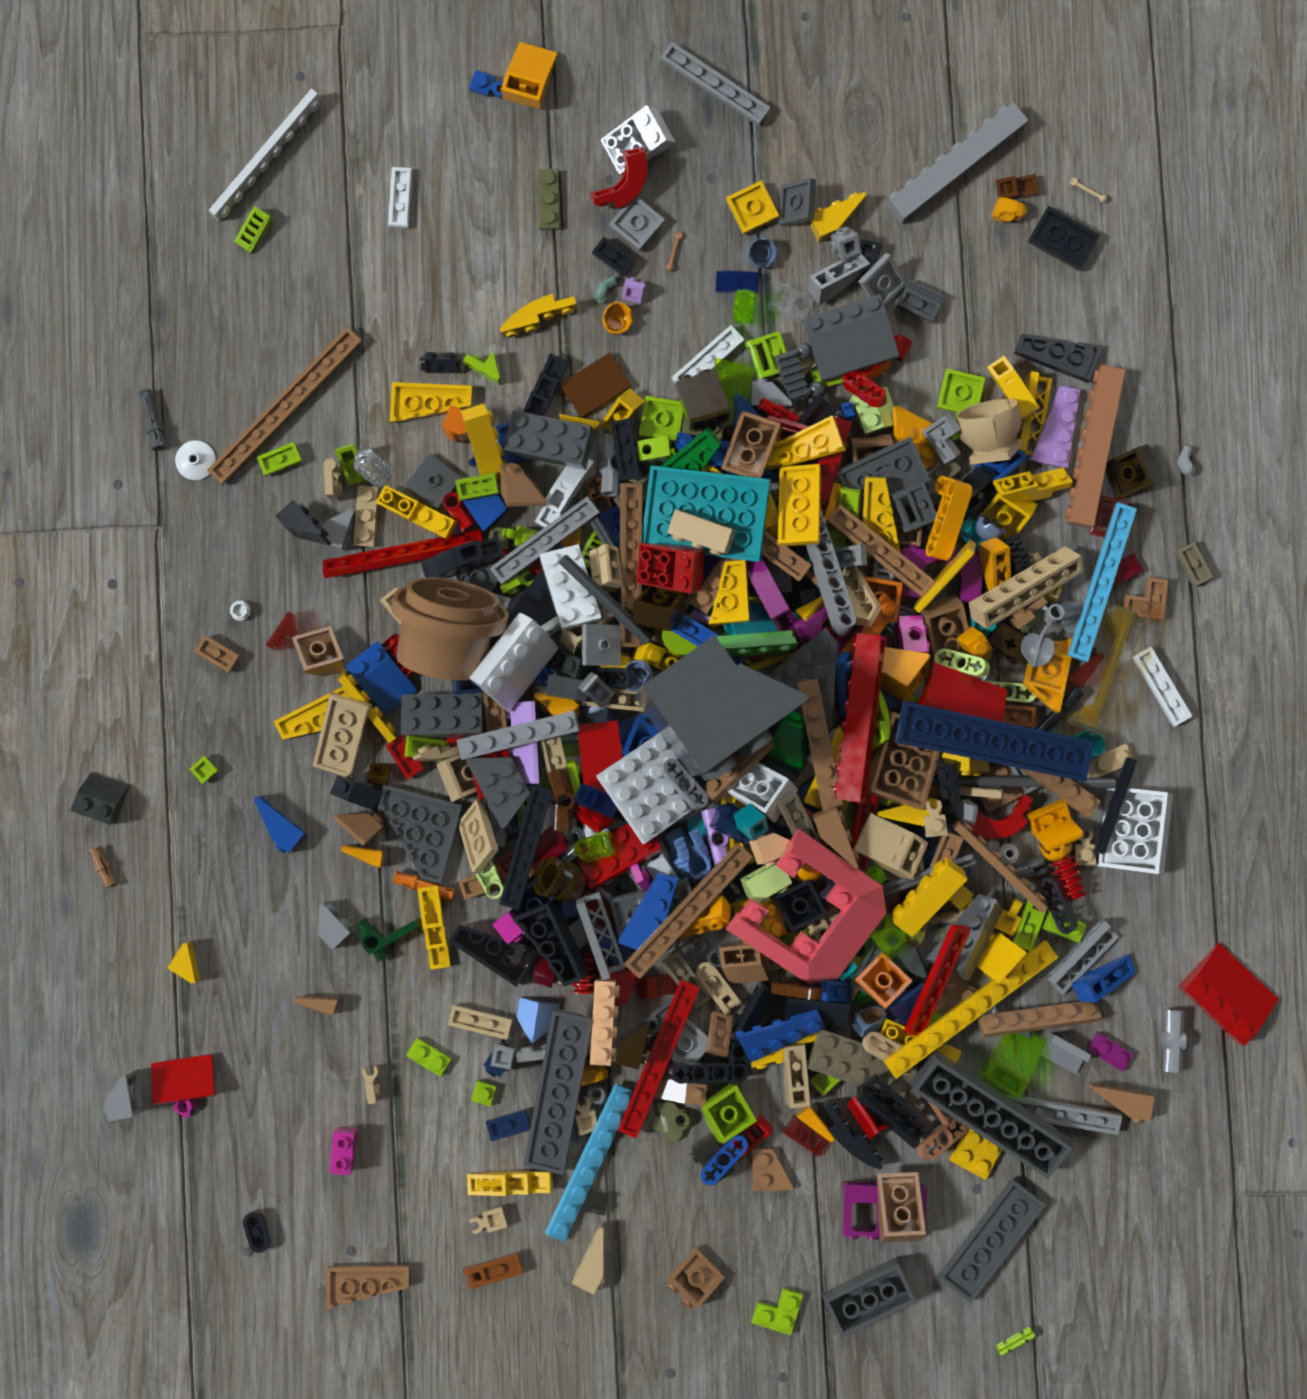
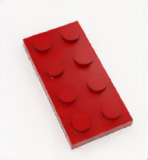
(628, 852)

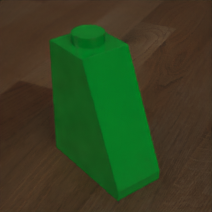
(791, 742)

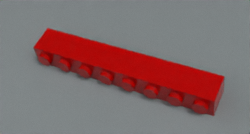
(860, 717)

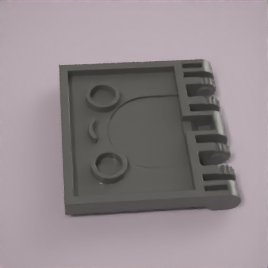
(899, 465)

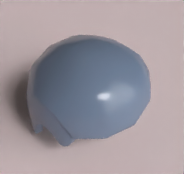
(762, 252)
(987, 529)
(642, 671)

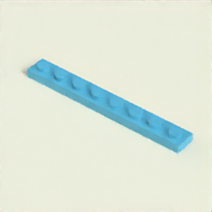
(1101, 582)
(589, 1163)

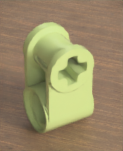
(489, 878)

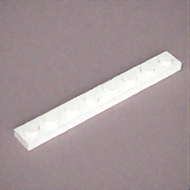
(261, 160)

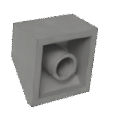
(125, 1098)

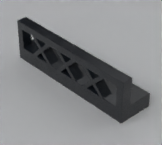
(888, 1112)

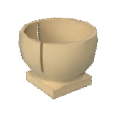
(991, 429)

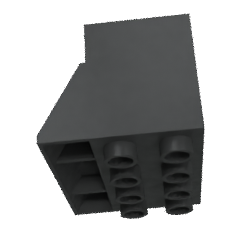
(714, 708)

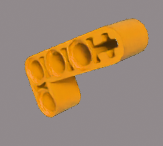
(949, 517)

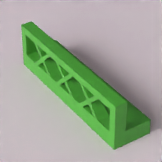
(758, 643)

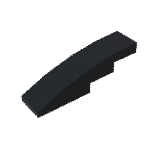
(546, 385)

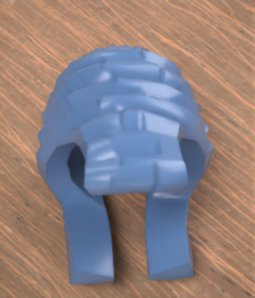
(687, 856)

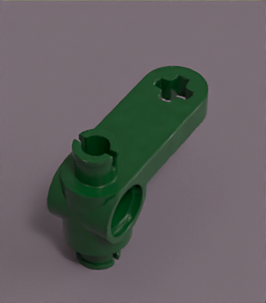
(379, 952)

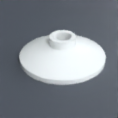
(198, 469)

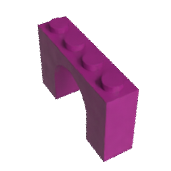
(968, 576)

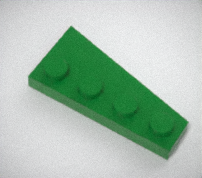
(696, 453)

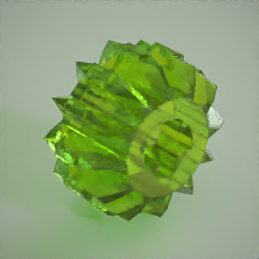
(744, 306)

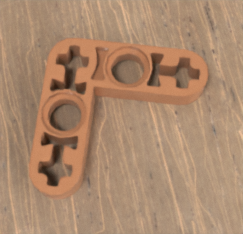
(951, 1137)

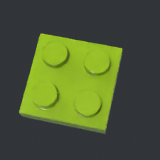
(959, 391)
(661, 418)

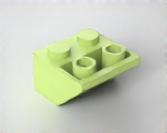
(765, 882)

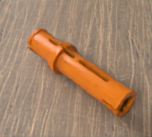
(414, 883)

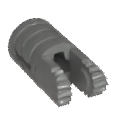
(1028, 868)

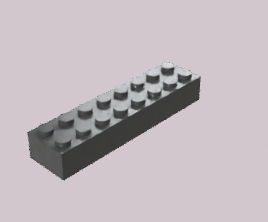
(991, 1114)

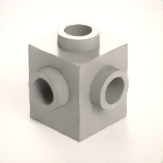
(845, 243)

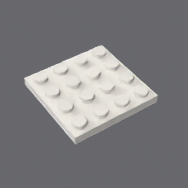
(643, 792)

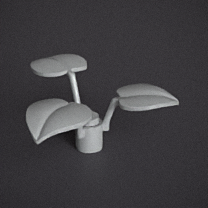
(1039, 649)

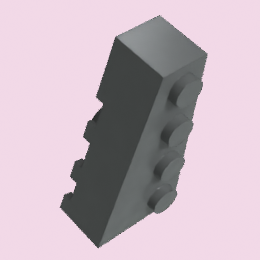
(981, 918)

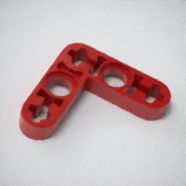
(863, 380)

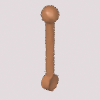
(678, 236)

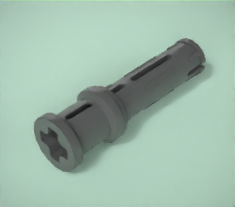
(152, 430)

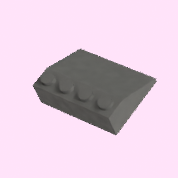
(851, 337)

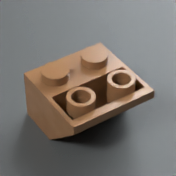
(743, 963)

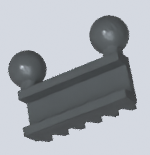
(792, 375)

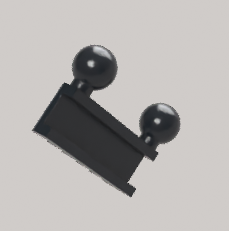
(818, 411)

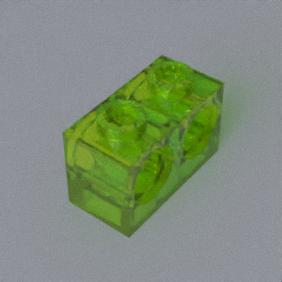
(882, 937)

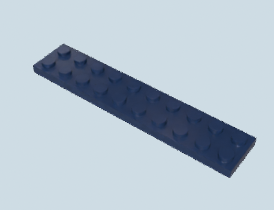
(993, 741)

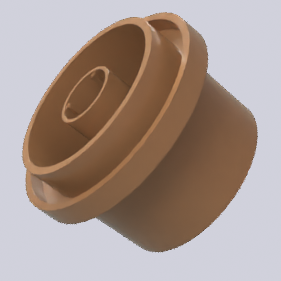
(446, 626)

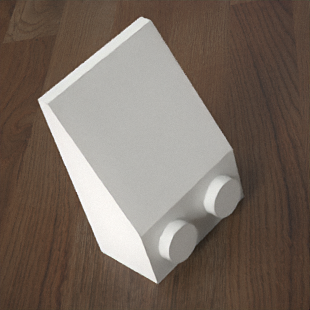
(763, 790)

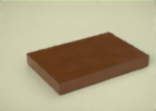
(595, 385)

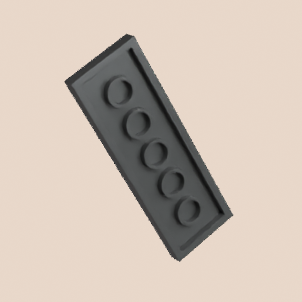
(991, 1240)

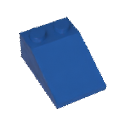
(380, 677)

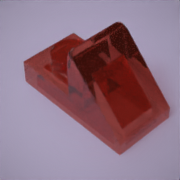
(287, 626)
(655, 986)

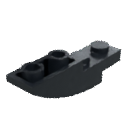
(462, 557)
(855, 1143)

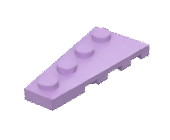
(1056, 437)

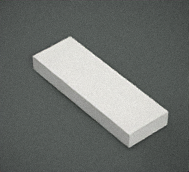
(400, 197)

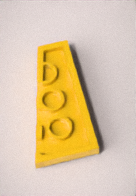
(808, 444)
(307, 718)

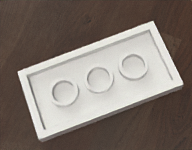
(571, 600)

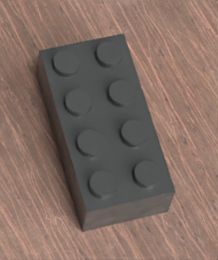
(549, 440)
(442, 715)
(868, 1297)

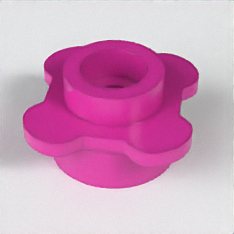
(185, 1111)

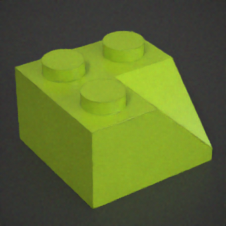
(727, 1113)

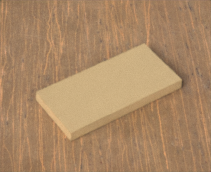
(341, 735)

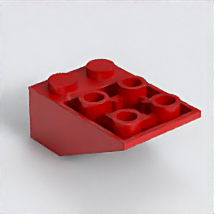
(670, 567)

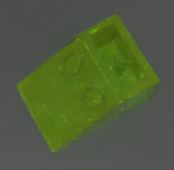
(1013, 1062)

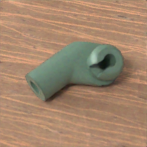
(602, 287)

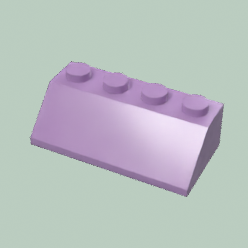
(524, 756)

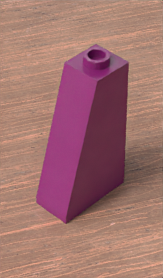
(770, 595)

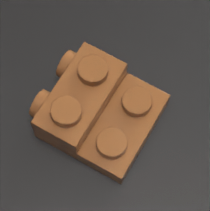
(694, 1279)

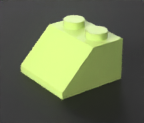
(872, 419)

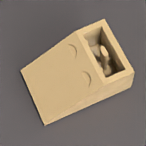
(890, 846)

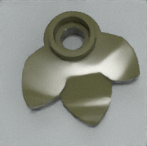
(668, 1122)

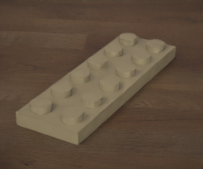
(850, 1062)

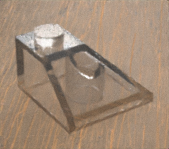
(697, 946)

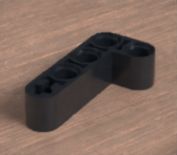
(708, 1067)

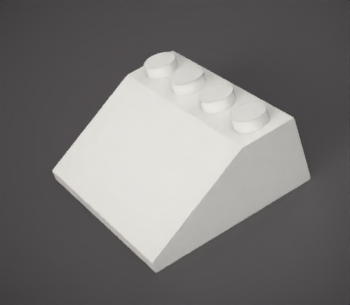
(514, 661)
(1140, 832)

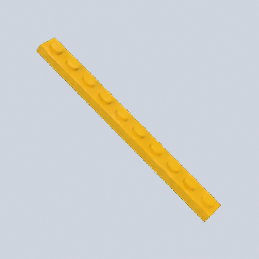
(968, 1010)

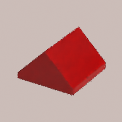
(869, 1122)

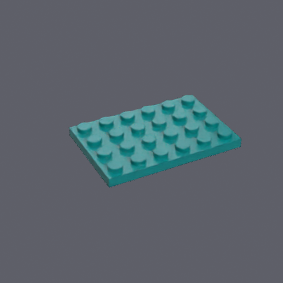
(718, 497)

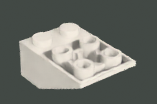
(642, 130)

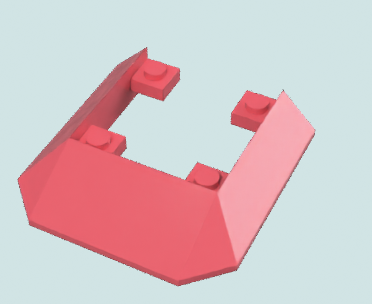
(854, 894)

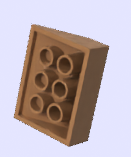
(901, 771)

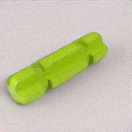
(1015, 1341)

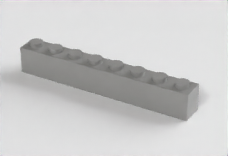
(957, 162)

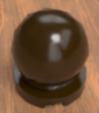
(560, 880)

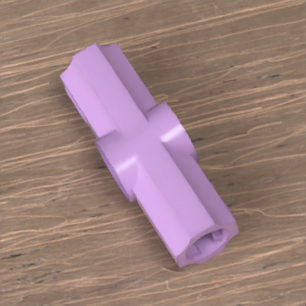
(718, 850)

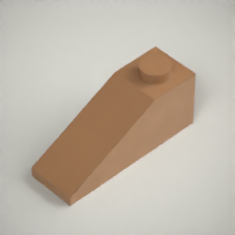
(684, 1093)
(1132, 1103)

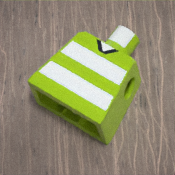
(661, 450)

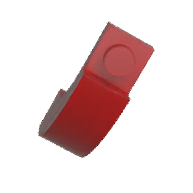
(630, 184)
(1004, 827)

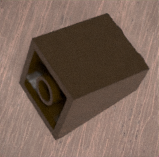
(702, 399)

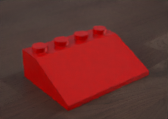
(962, 693)
(1229, 994)

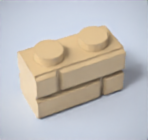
(606, 567)

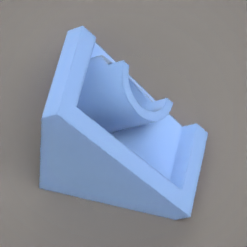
(535, 1016)

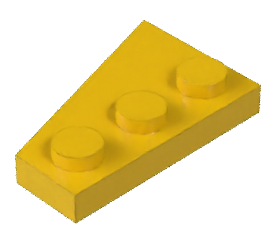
(732, 596)

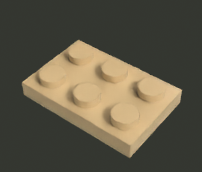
(478, 836)

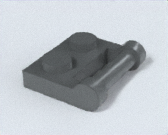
(920, 503)

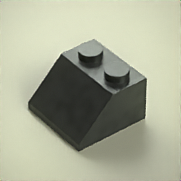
(100, 798)

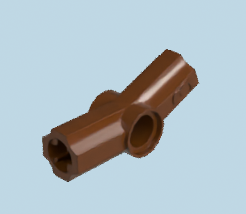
(563, 812)

